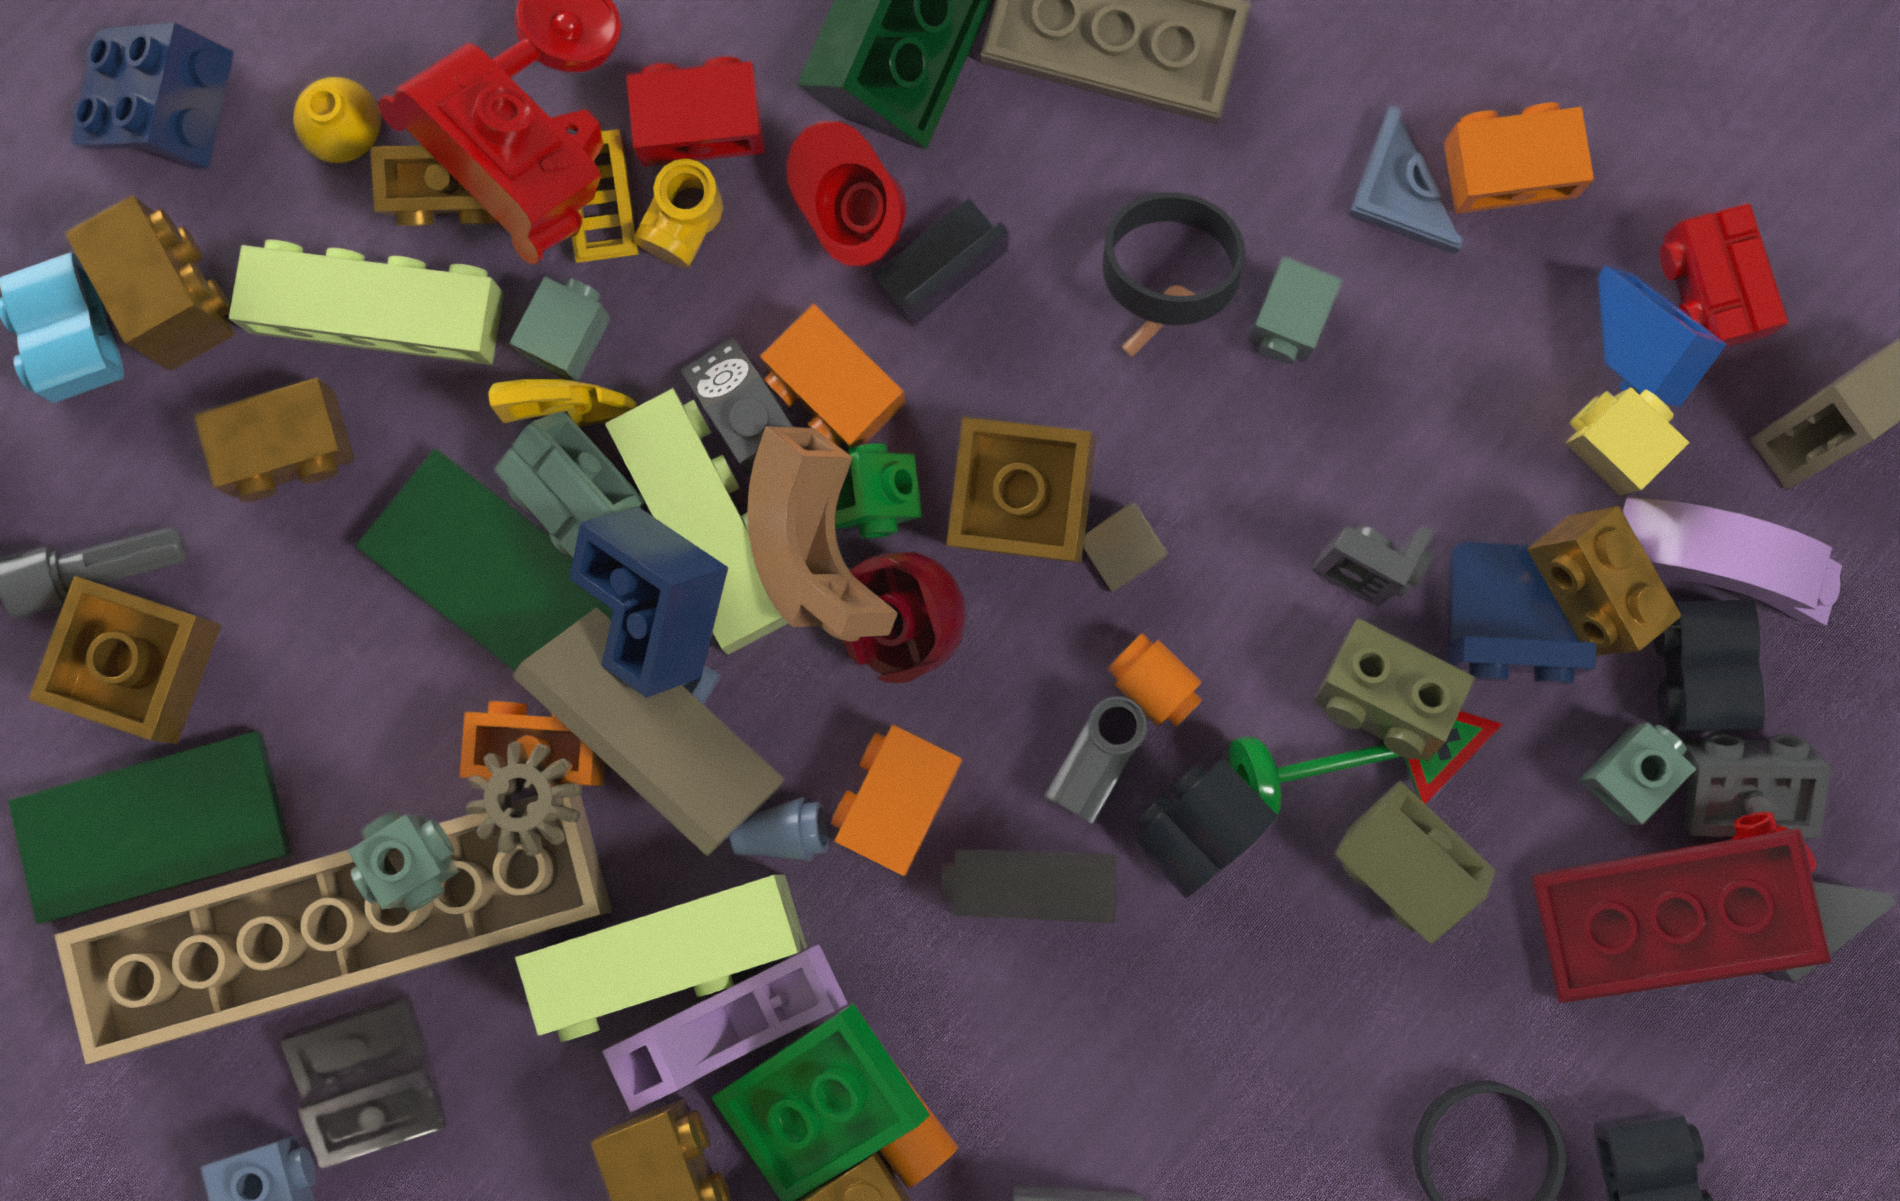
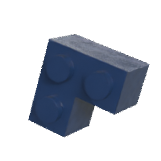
(659, 593)

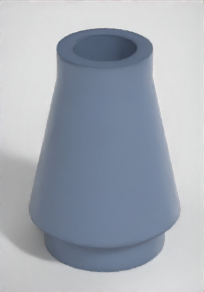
(784, 831)

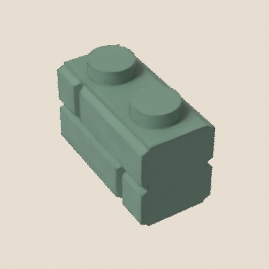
(563, 478)

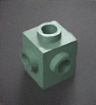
(425, 866)

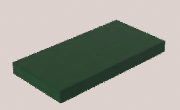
(477, 561)
(149, 827)

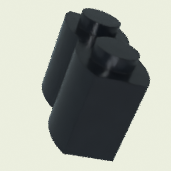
(1712, 668)
(1203, 827)
(1650, 1158)

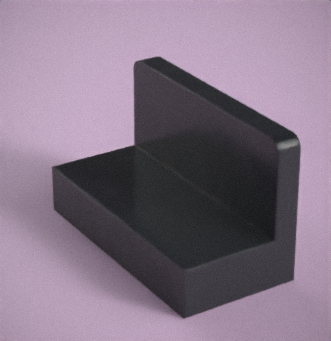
(941, 261)

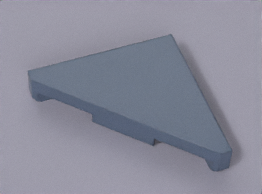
(1401, 192)

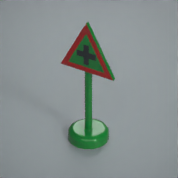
(1257, 767)

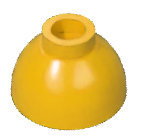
(336, 119)

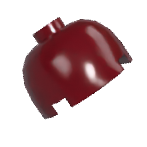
(927, 621)

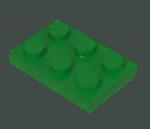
(820, 1105)

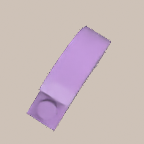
(1738, 555)
(724, 1027)

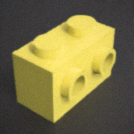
(1626, 438)

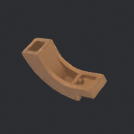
(795, 539)

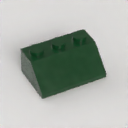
(892, 62)

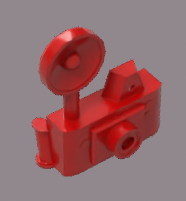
(499, 138)

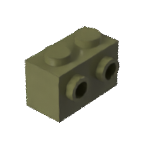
(1393, 691)
(1415, 863)

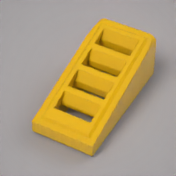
(621, 194)

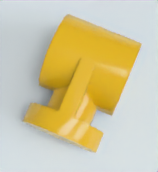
(676, 232)

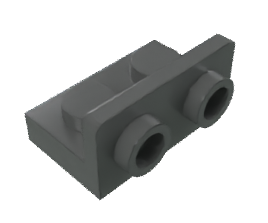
(1369, 567)
(1751, 777)

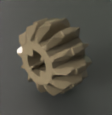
(540, 814)

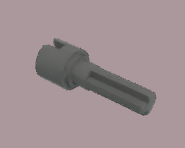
(42, 576)

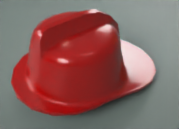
(845, 193)

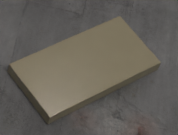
(1136, 51)
(658, 744)

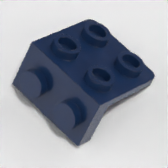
(153, 92)
(1509, 618)

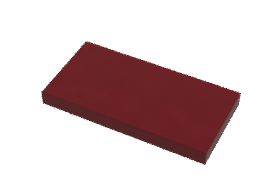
(1681, 916)

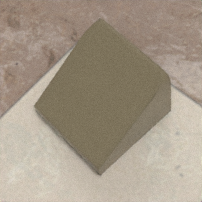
(1123, 547)

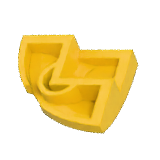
(539, 397)

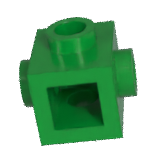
(881, 489)

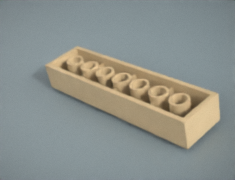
(312, 936)

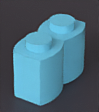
(59, 329)

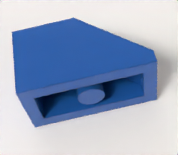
(1652, 338)

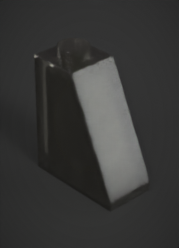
(1031, 885)

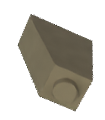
(1835, 419)

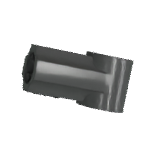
(1095, 764)

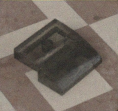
(364, 1080)

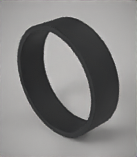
(1181, 209)
(1556, 1149)

